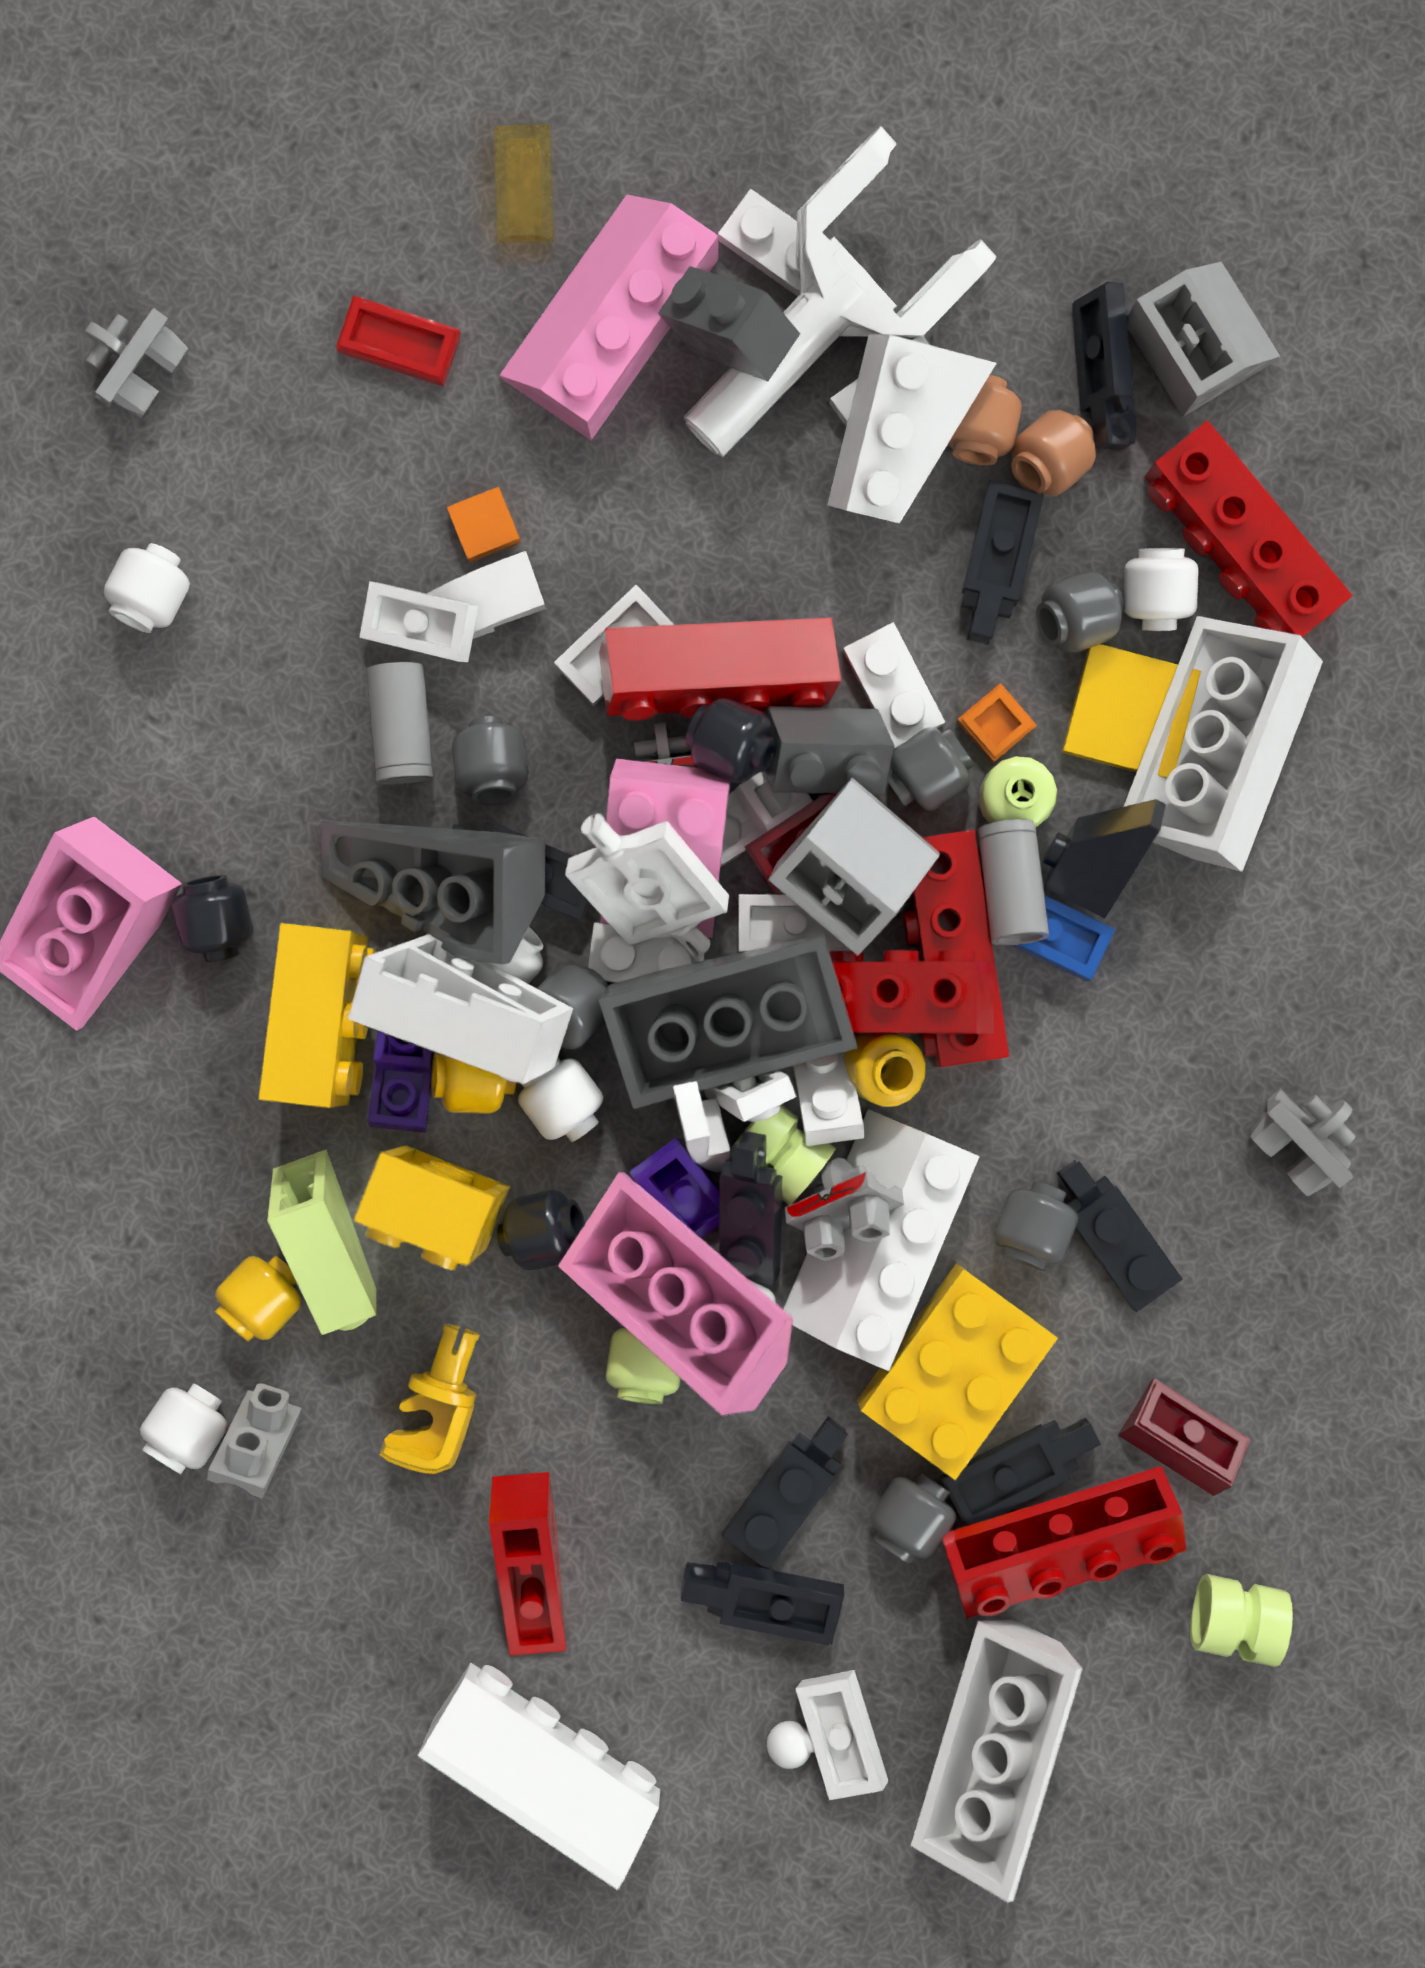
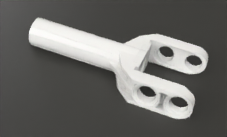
(833, 302)

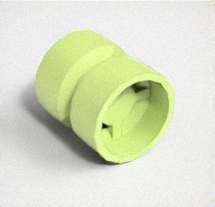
(788, 1152)
(1232, 1619)

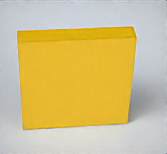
(1119, 707)

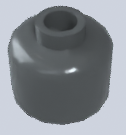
(1080, 612)
(490, 761)
(930, 769)
(581, 991)
(1036, 1226)
(912, 1518)

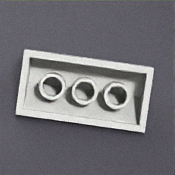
(1234, 741)
(872, 1290)
(997, 1754)
(543, 1772)

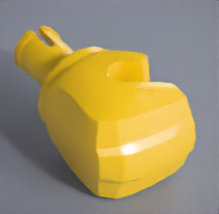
(447, 1399)

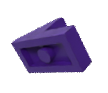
(681, 1186)

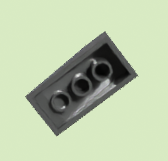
(726, 1019)

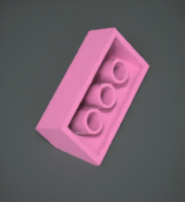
(607, 313)
(680, 1298)

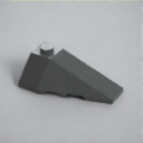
(452, 883)

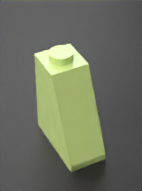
(321, 1243)

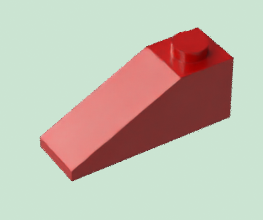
(527, 1562)

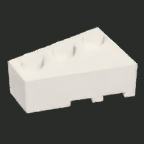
(901, 422)
(461, 1009)

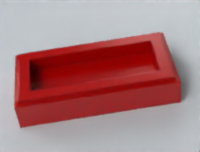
(398, 341)

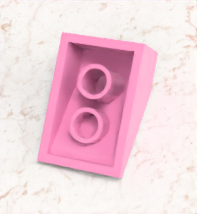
(683, 796)
(84, 919)

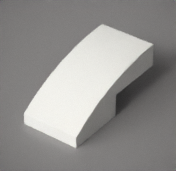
(501, 590)
(754, 811)
(702, 1127)

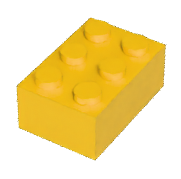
(308, 1028)
(431, 1206)
(956, 1371)

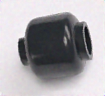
(731, 740)
(212, 917)
(539, 1229)

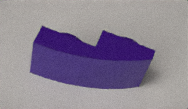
(400, 1085)

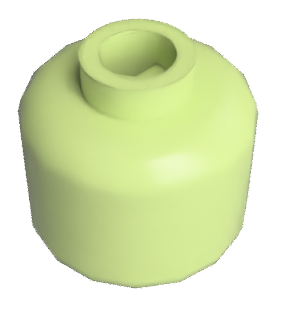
(996, 791)
(638, 1371)

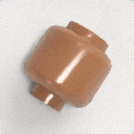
(989, 425)
(1053, 453)

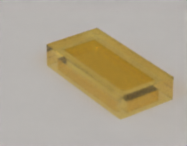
(524, 183)

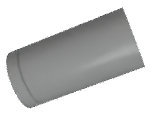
(399, 723)
(1013, 882)

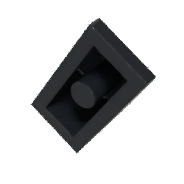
(1102, 854)

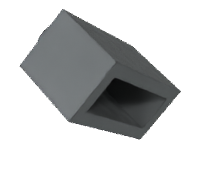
(729, 323)
(827, 748)

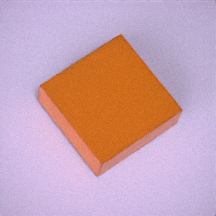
(484, 524)
(996, 723)

